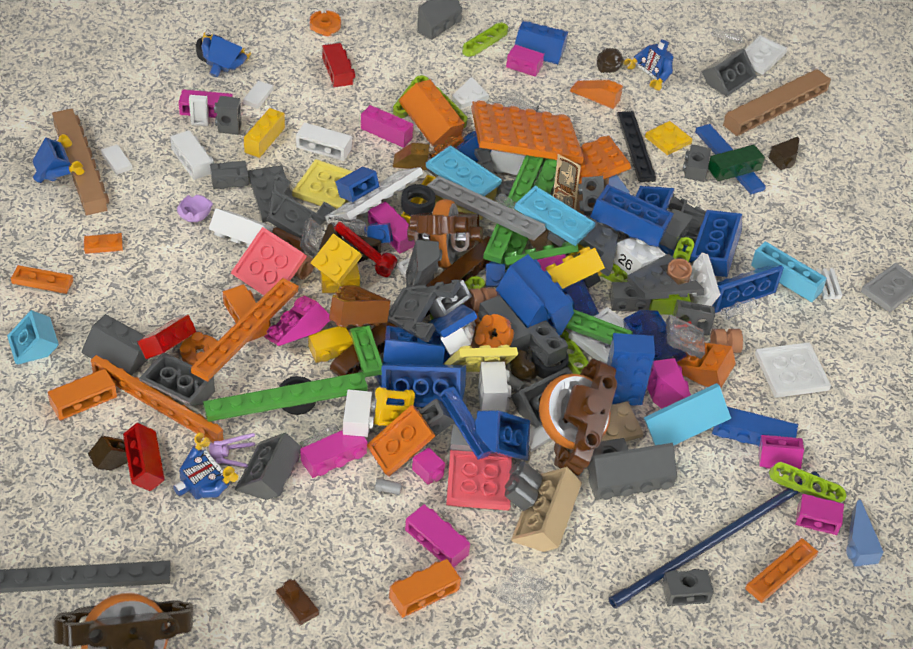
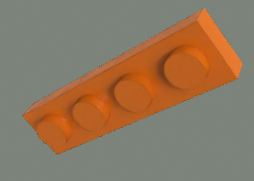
(781, 570)

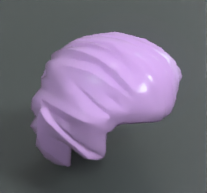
(194, 208)

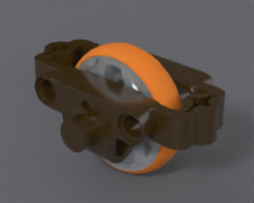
(124, 623)

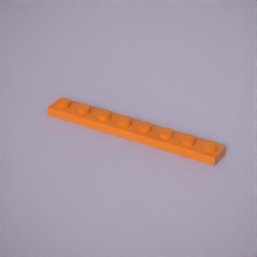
(244, 330)
(159, 401)

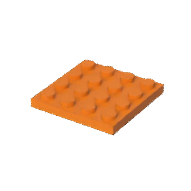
(602, 159)

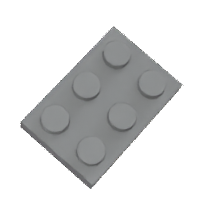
(890, 287)

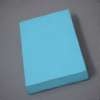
(463, 171)
(555, 215)
(688, 416)

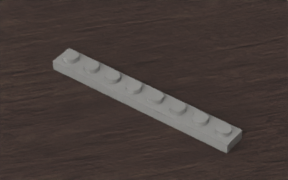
(487, 208)

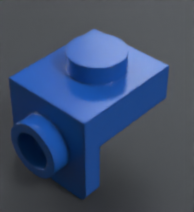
(380, 231)
(494, 273)

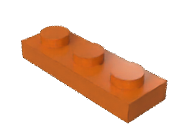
(42, 279)

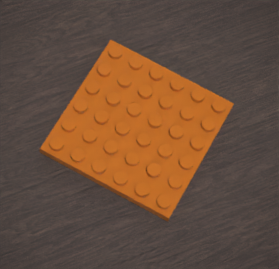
(525, 132)

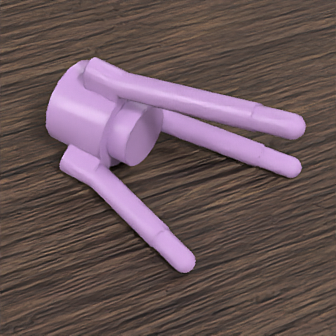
(220, 449)

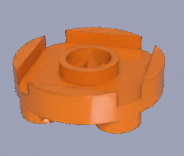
(325, 23)
(488, 325)
(191, 344)

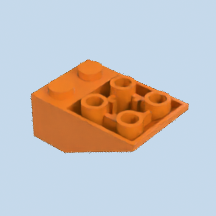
(712, 367)

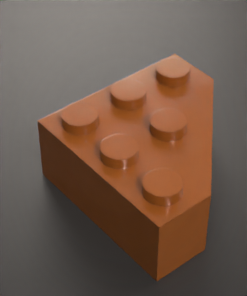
(358, 307)

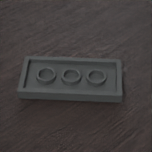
(262, 186)

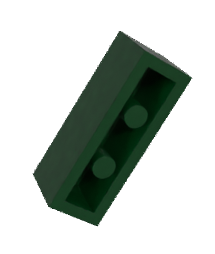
(736, 162)

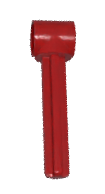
(383, 264)

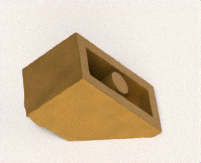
(412, 156)

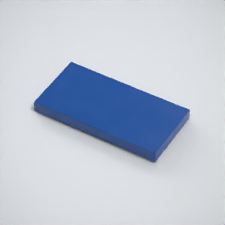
(454, 320)

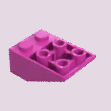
(300, 321)
(667, 383)

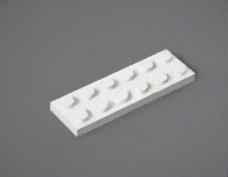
(391, 184)

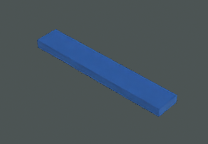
(718, 145)

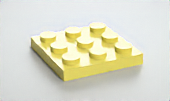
(320, 184)
(474, 356)

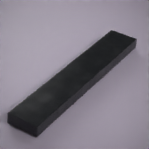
(636, 146)

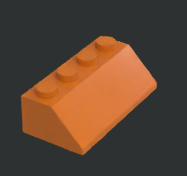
(431, 112)

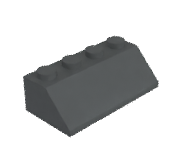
(633, 471)

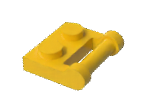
(388, 413)

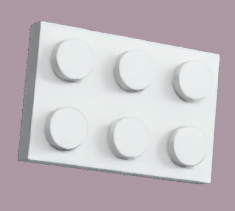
(764, 54)
(704, 275)

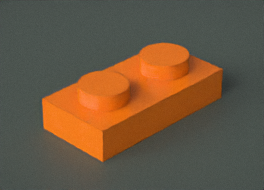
(103, 243)

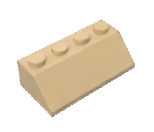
(546, 521)

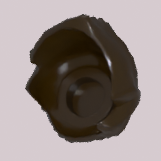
(609, 60)
(523, 368)

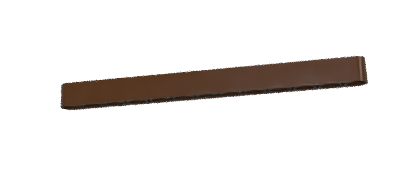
(464, 268)

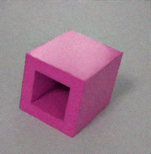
(428, 466)

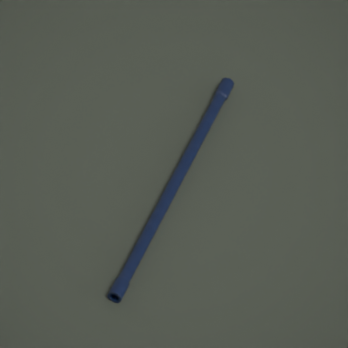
(626, 594)

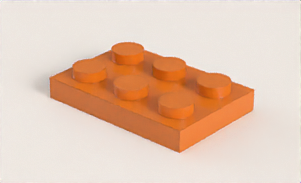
(400, 440)

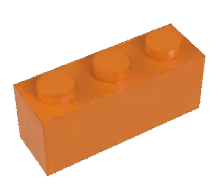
(238, 303)
(82, 394)
(424, 587)

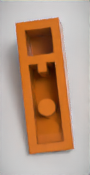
(601, 91)

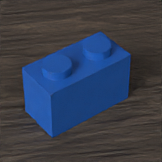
(357, 184)

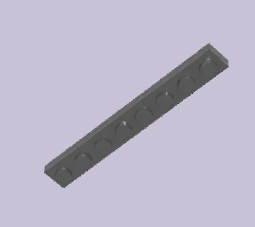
(85, 576)

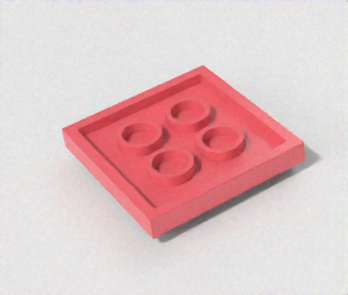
(267, 262)
(478, 482)

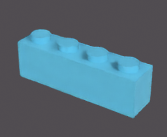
(795, 274)

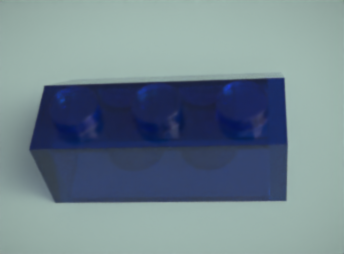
(652, 324)

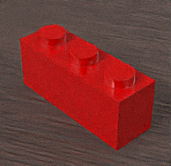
(338, 65)
(167, 336)
(143, 457)

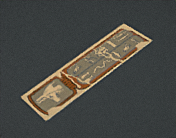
(566, 185)

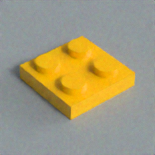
(668, 137)
(336, 259)

